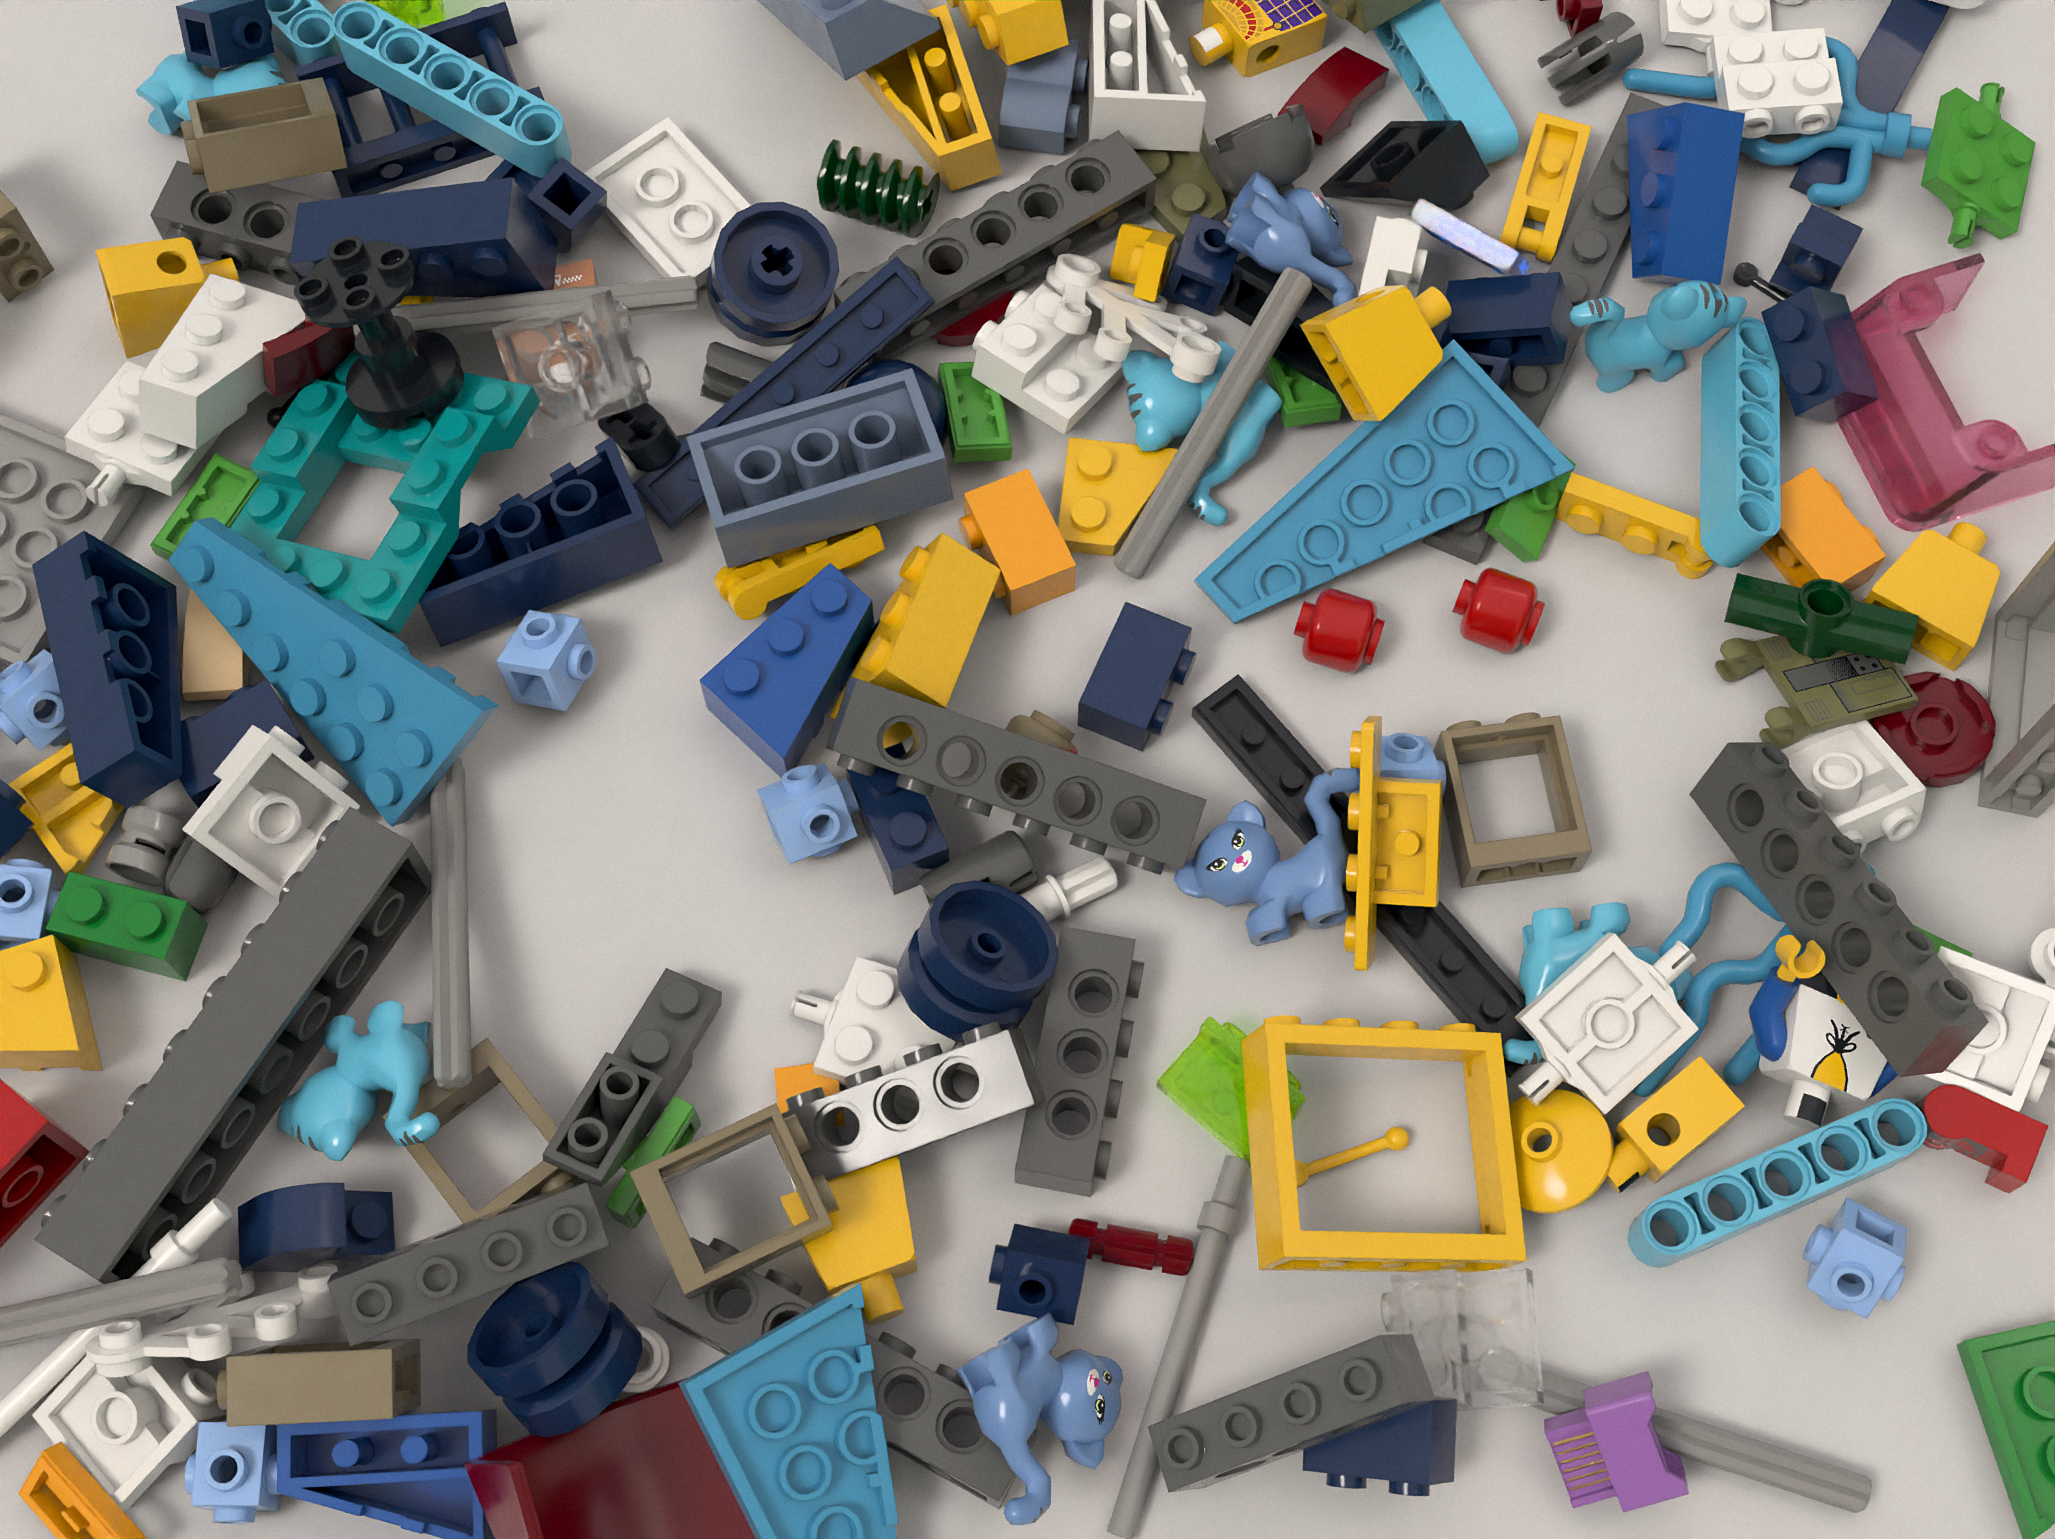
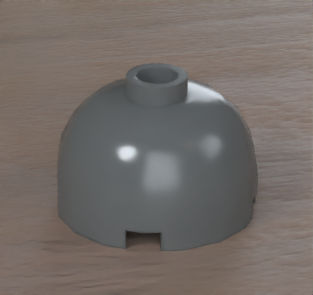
(1272, 146)

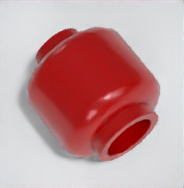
(1498, 610)
(1339, 630)

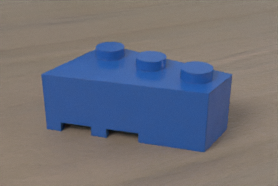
(1681, 190)
(791, 669)
(392, 1469)

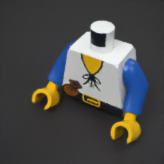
(1812, 1038)

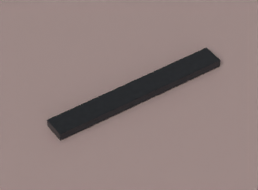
(1424, 936)

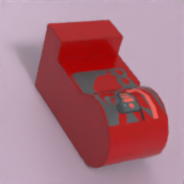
(1983, 1132)

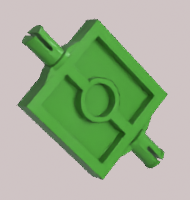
(1977, 164)

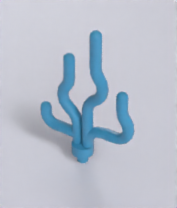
(1856, 130)
(1720, 973)

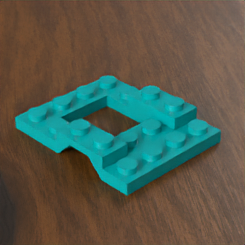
(432, 453)

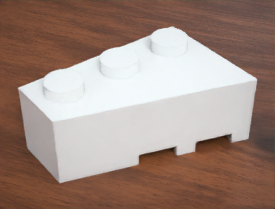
(1140, 80)
(213, 361)

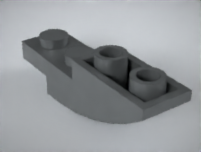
(635, 1081)

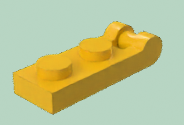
(1546, 184)
(1635, 523)
(758, 582)

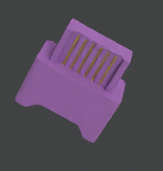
(1615, 1448)

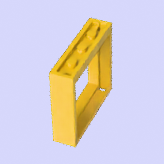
(1273, 1172)

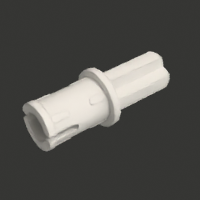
(1073, 889)

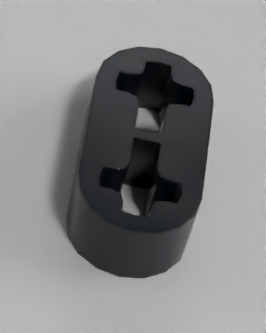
(641, 436)

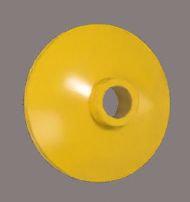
(1575, 1160)

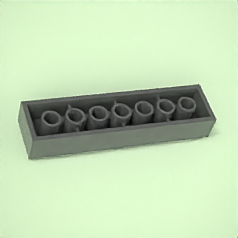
(241, 1051)

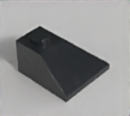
(1412, 163)

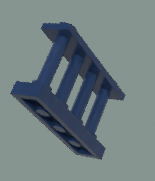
(420, 149)

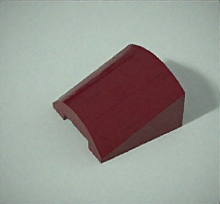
(620, 1476)

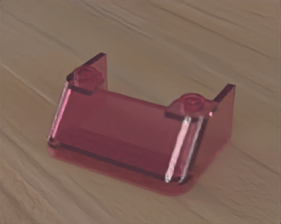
(1912, 439)

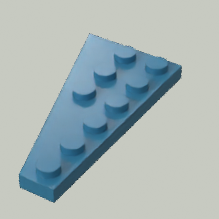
(1393, 481)
(346, 678)
(801, 1427)

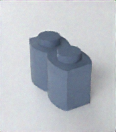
(1039, 100)

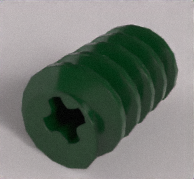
(876, 193)

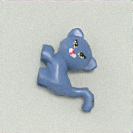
(1291, 232)
(1243, 865)
(1023, 1381)

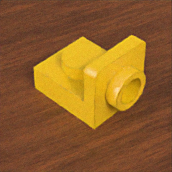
(1142, 259)

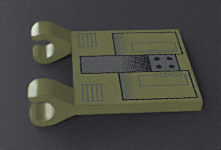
(1818, 690)

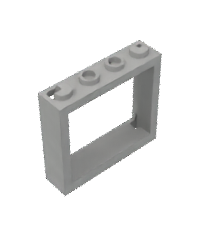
(2021, 764)

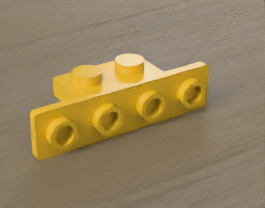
(1396, 842)

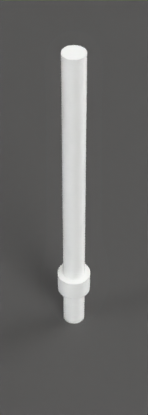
(171, 1251)

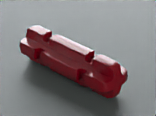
(1135, 1247)

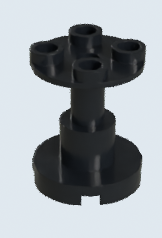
(397, 367)

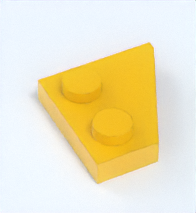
(1106, 492)
(66, 813)

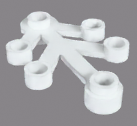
(1078, 281)
(207, 1328)

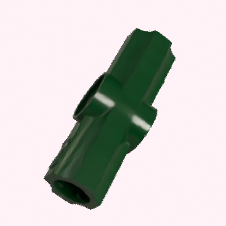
(1821, 618)

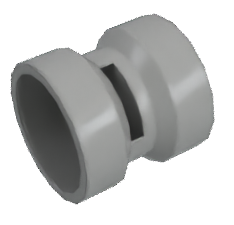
(145, 846)

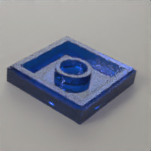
(1469, 239)

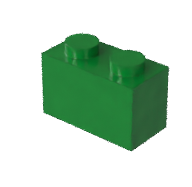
(127, 926)

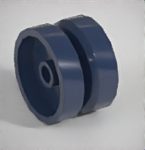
(800, 279)
(976, 959)
(555, 1349)

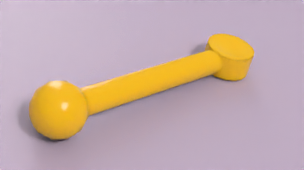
(1395, 1139)

